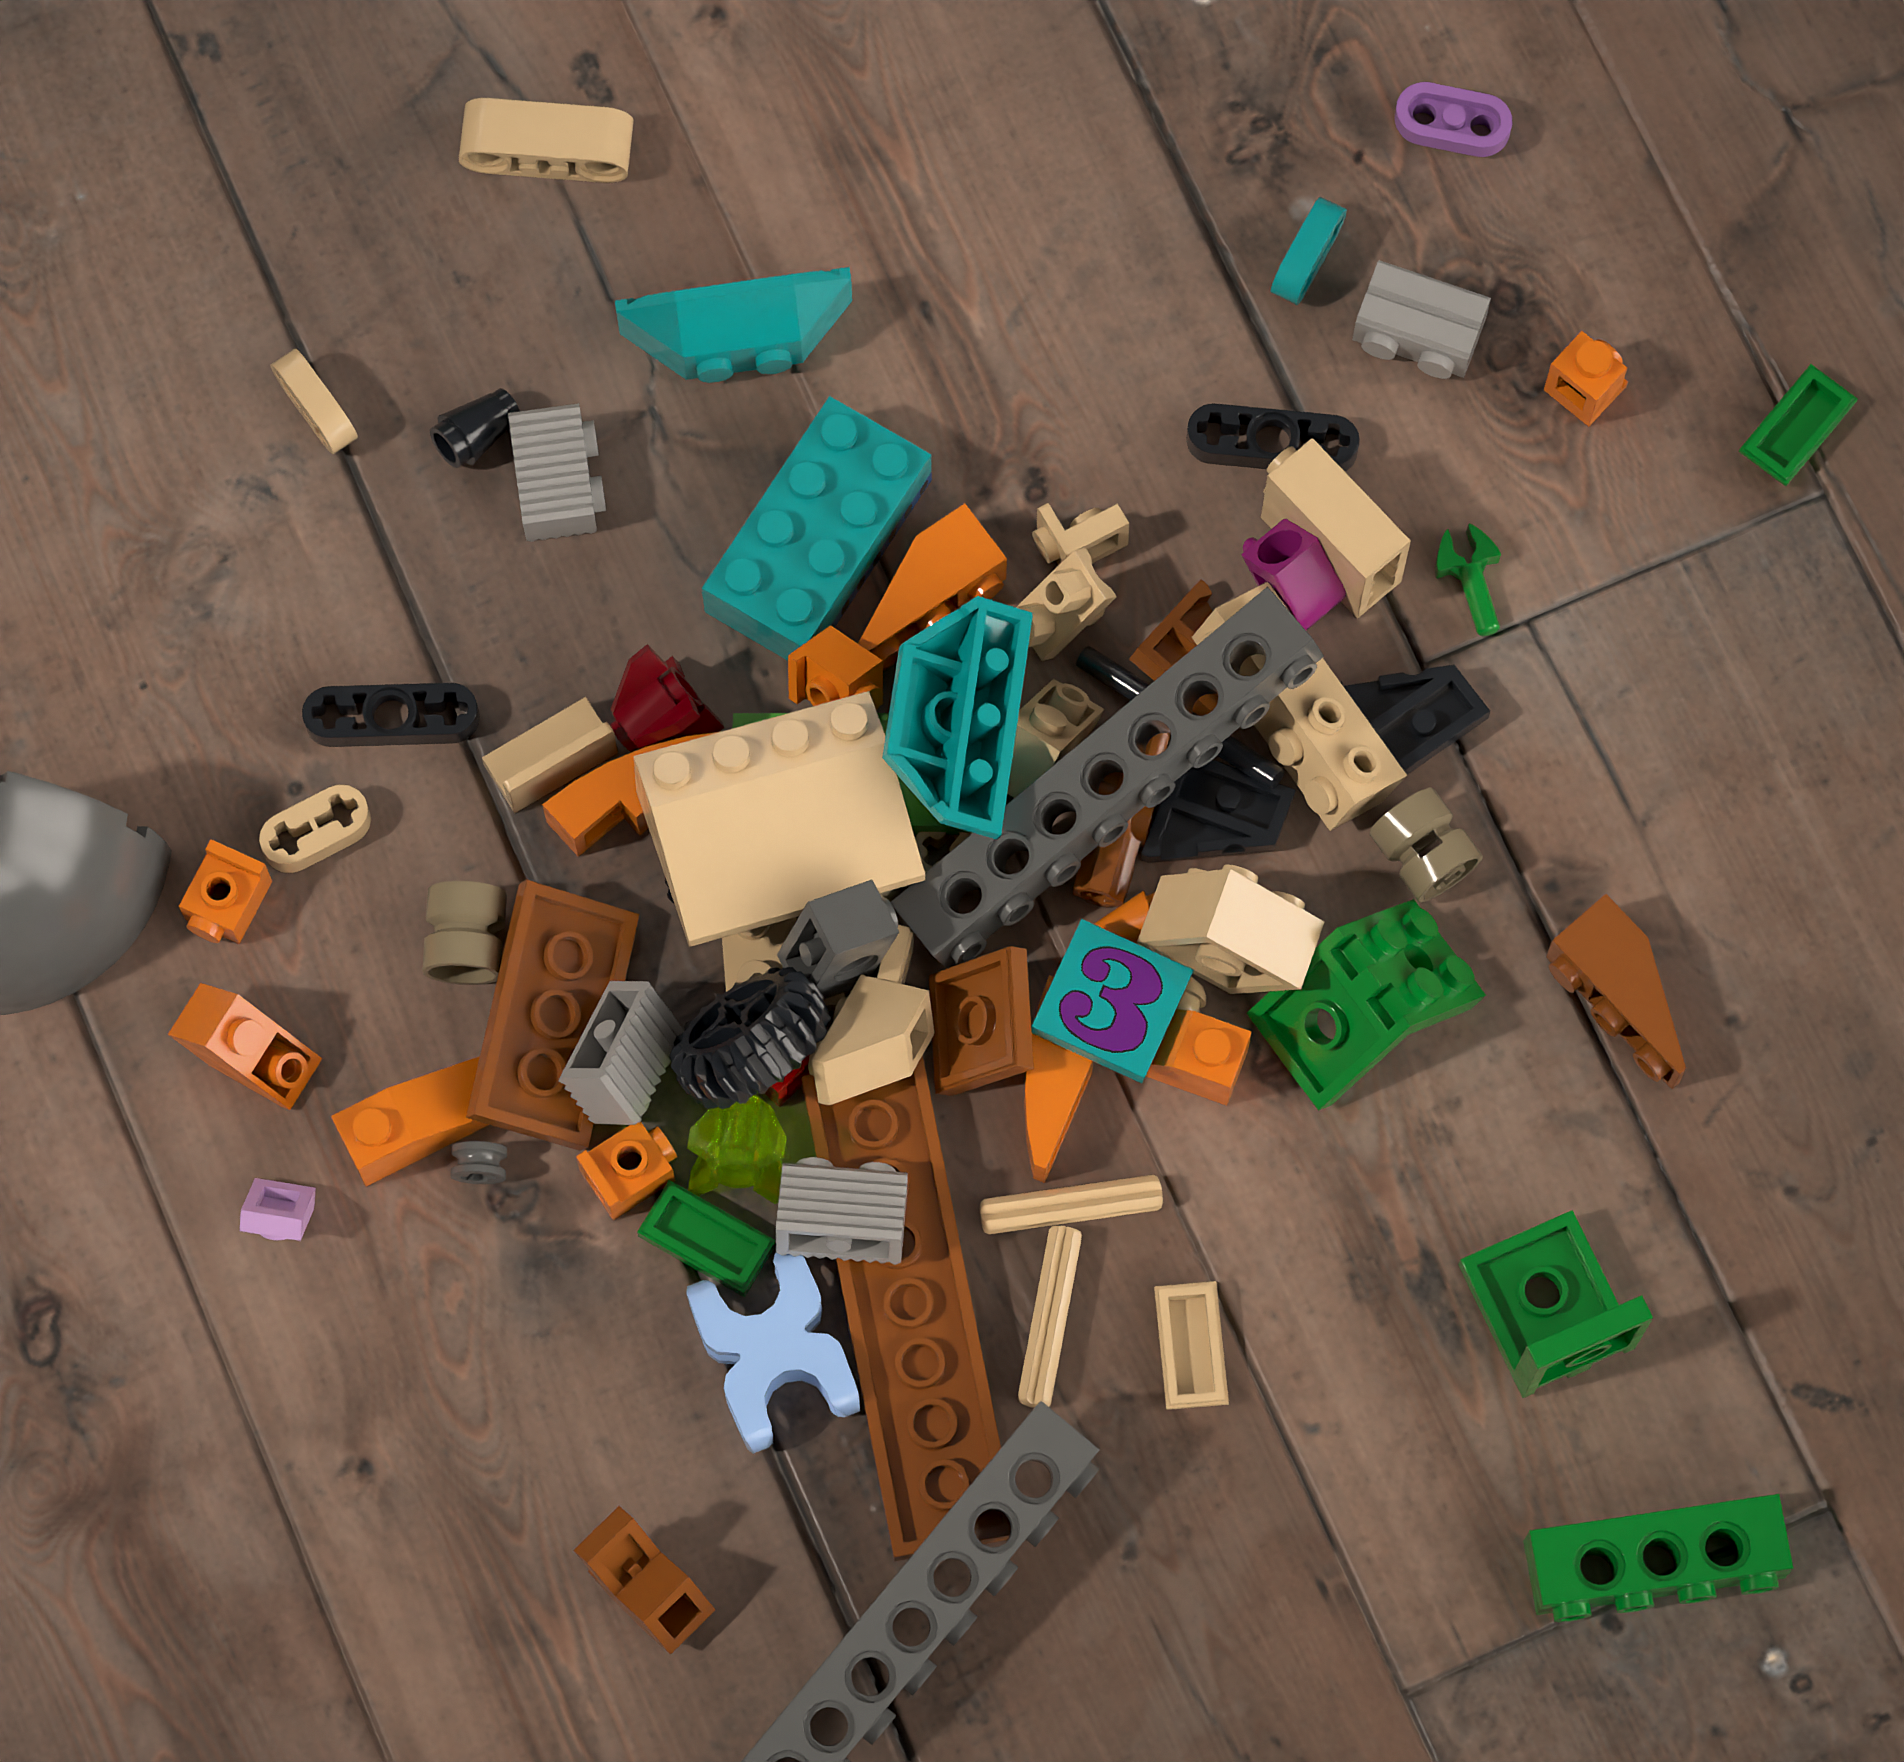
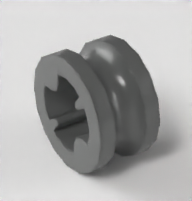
(478, 1162)

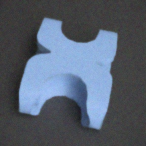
(773, 1349)

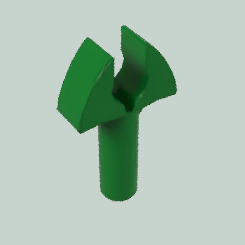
(1472, 575)

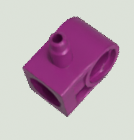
(1296, 570)

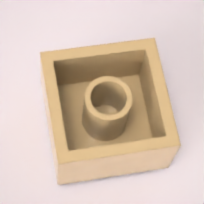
(1232, 930)

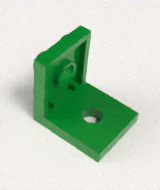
(1379, 986)
(1560, 1339)

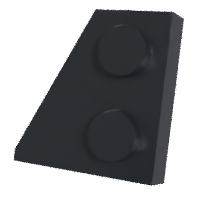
(1217, 814)

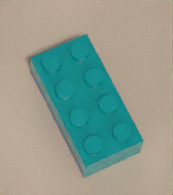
(817, 530)

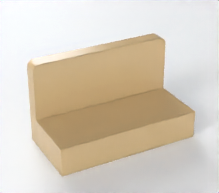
(550, 754)

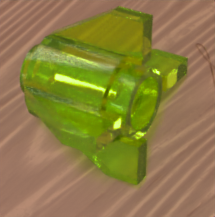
(738, 1149)

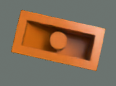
(1201, 1055)

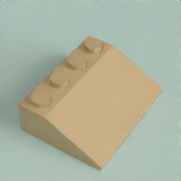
(776, 817)

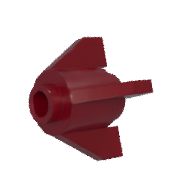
(658, 703)

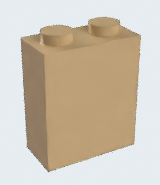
(1352, 529)

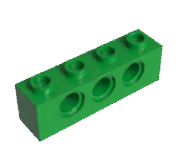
(1750, 1524)

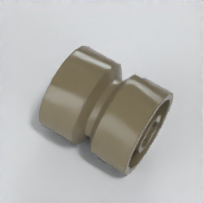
(1413, 828)
(465, 928)

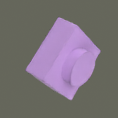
(277, 1209)

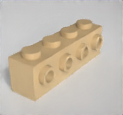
(1320, 736)

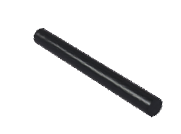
(1131, 685)

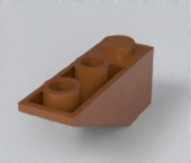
(1617, 974)

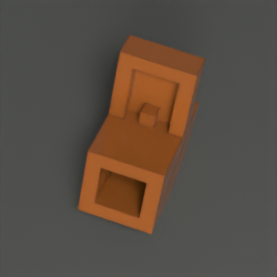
(643, 1580)

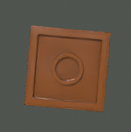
(981, 1021)

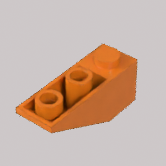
(937, 576)

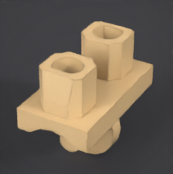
(1065, 604)

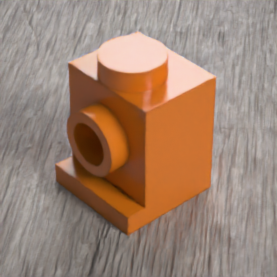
(1591, 369)
(833, 669)
(233, 914)
(622, 1188)

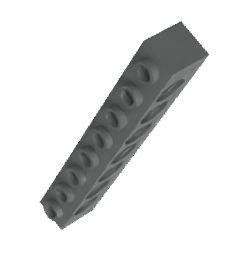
(1116, 746)
(1039, 1438)

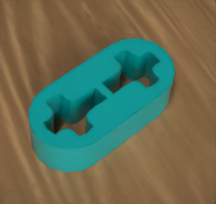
(1308, 250)

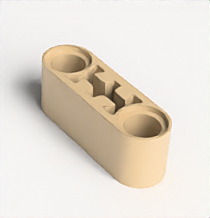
(546, 140)

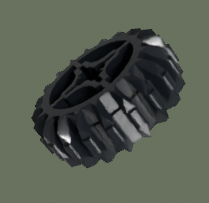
(749, 1038)

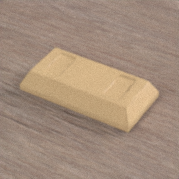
(1191, 1345)

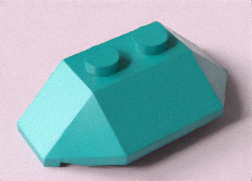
(737, 324)
(960, 713)

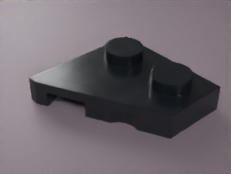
(1419, 711)

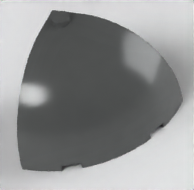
(69, 889)

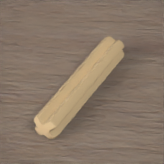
(1071, 1204)
(1049, 1316)

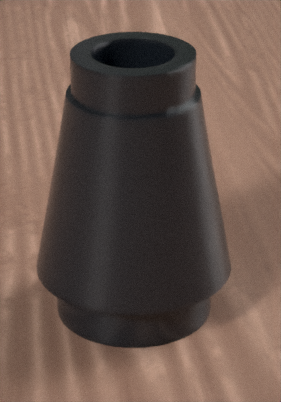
(473, 427)

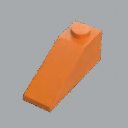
(408, 1121)

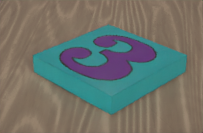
(1111, 1001)

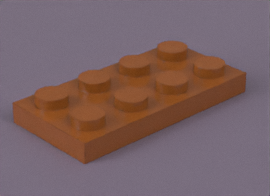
(547, 987)

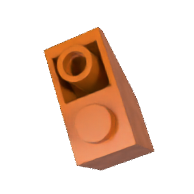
(245, 1045)

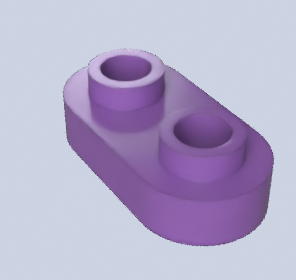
(1453, 116)

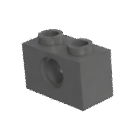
(841, 938)

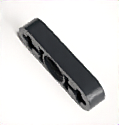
(1257, 418)
(435, 701)

